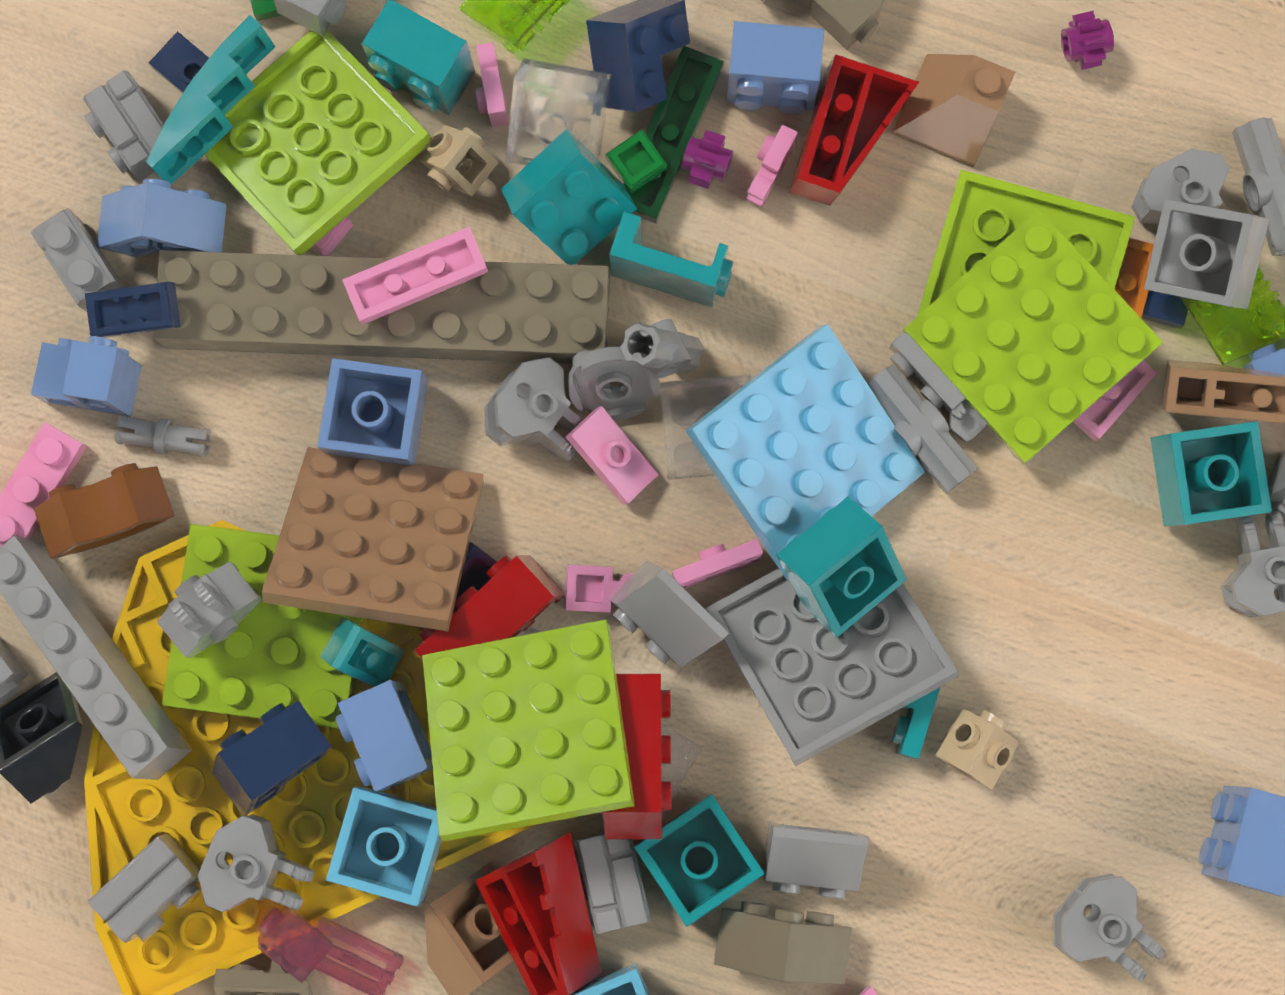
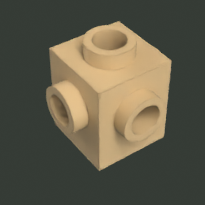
(457, 160)
(978, 747)

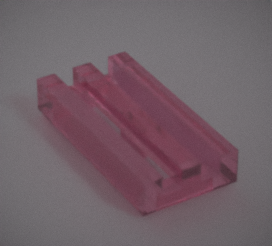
(350, 977)

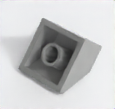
(1206, 254)
(666, 615)
(814, 858)

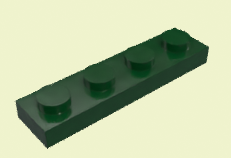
(675, 123)

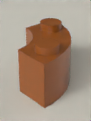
(103, 511)

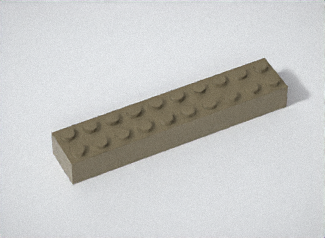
(304, 309)

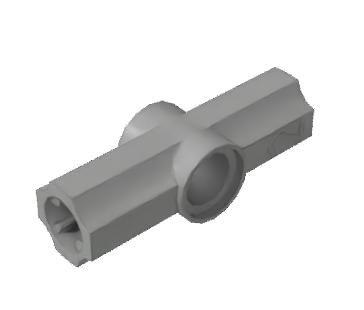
(1264, 176)
(662, 348)
(922, 429)

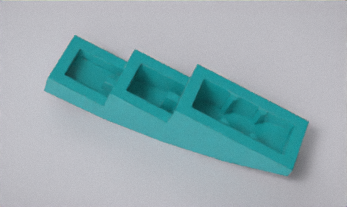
(200, 113)

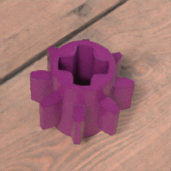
(1087, 40)
(707, 159)

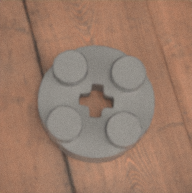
(591, 384)

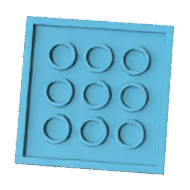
(804, 443)

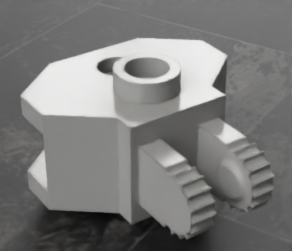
(1187, 178)
(529, 408)
(1259, 571)
(208, 609)
(253, 866)
(1106, 928)

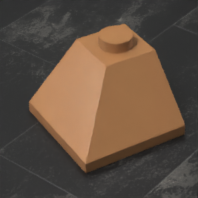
(954, 105)
(464, 938)

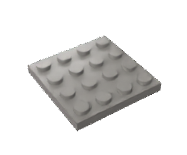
(824, 685)

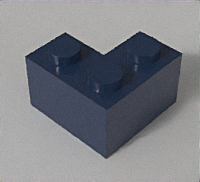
(630, 48)
(261, 763)

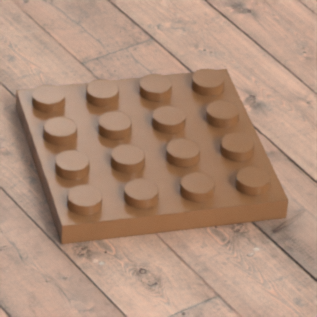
(375, 540)

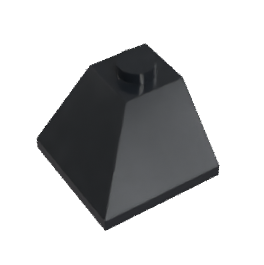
(39, 738)

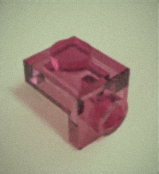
(292, 942)

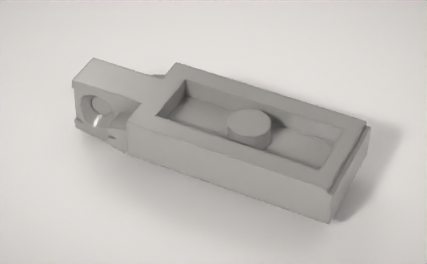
(937, 388)

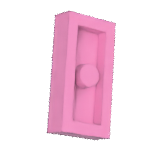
(1112, 404)

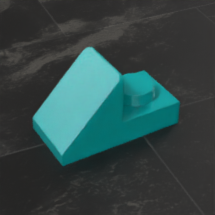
(361, 653)
(912, 730)

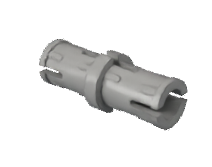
(163, 436)

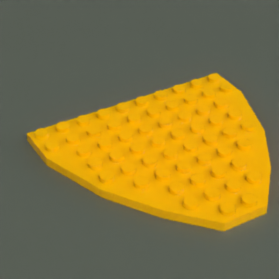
(192, 804)

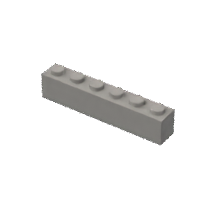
(88, 661)

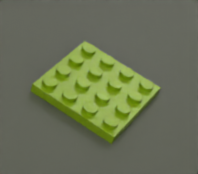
(314, 140)
(991, 209)
(1032, 336)
(269, 655)
(526, 731)

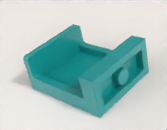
(665, 271)

